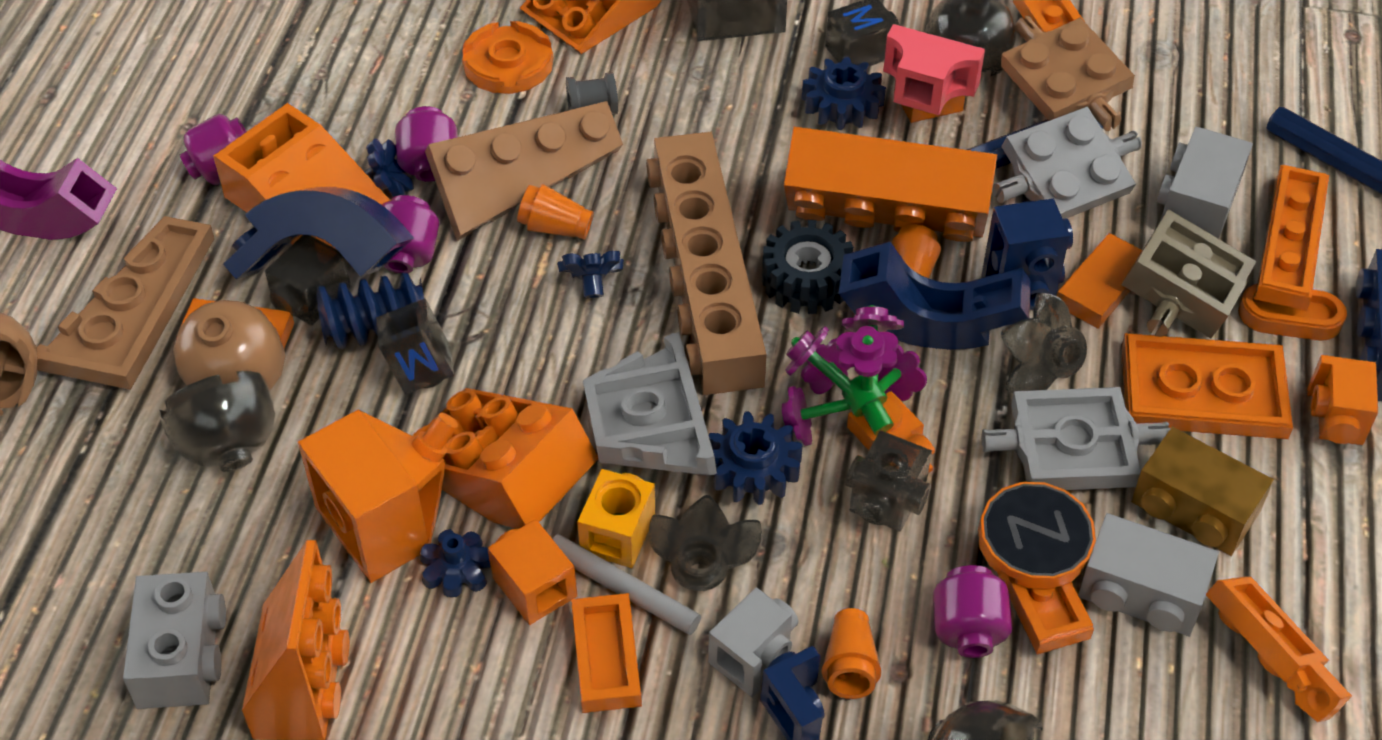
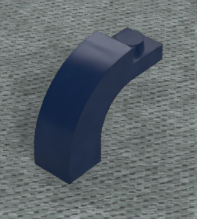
(346, 219)
(933, 311)

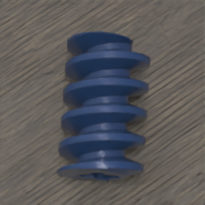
(359, 312)

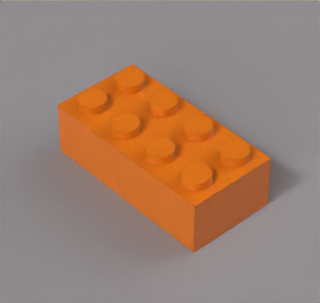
(889, 183)

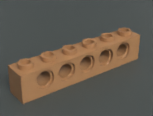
(708, 265)

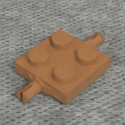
(1067, 70)

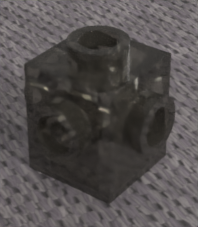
(889, 481)

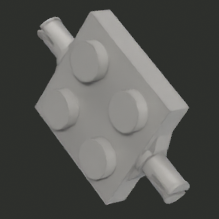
(1068, 162)
(1075, 438)

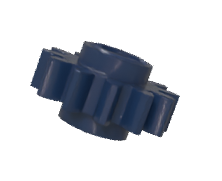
(843, 93)
(755, 457)

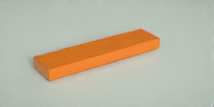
(1292, 238)

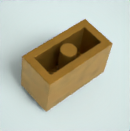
(1201, 491)

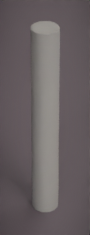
(622, 582)

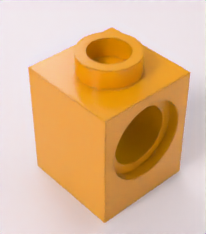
(617, 536)

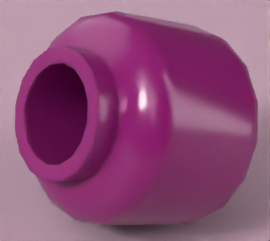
(414, 133)
(207, 140)
(422, 225)
(972, 611)

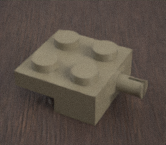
(1188, 276)

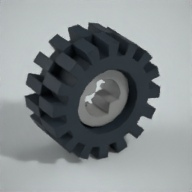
(799, 285)

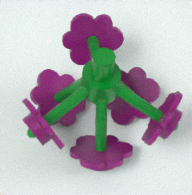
(874, 356)

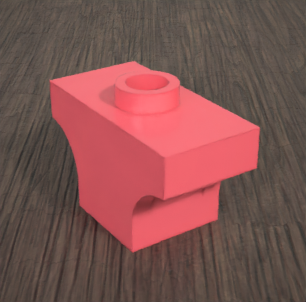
(930, 68)

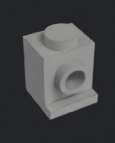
(751, 639)

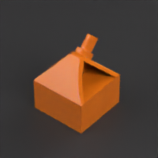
(377, 486)

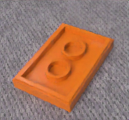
(1207, 385)

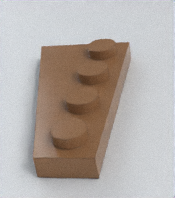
(491, 169)
(130, 310)

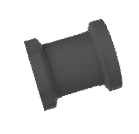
(592, 92)

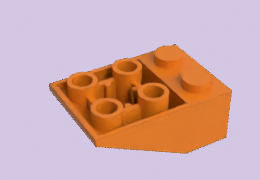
(586, 22)
(286, 156)
(512, 455)
(297, 655)

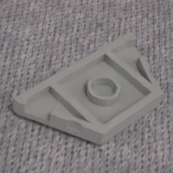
(650, 413)

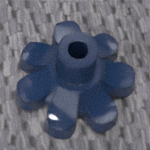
(385, 170)
(591, 270)
(455, 562)

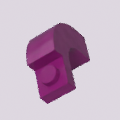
(52, 203)

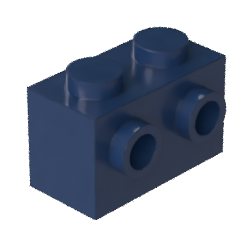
(1030, 238)

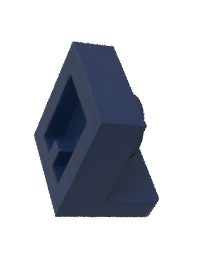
(789, 695)

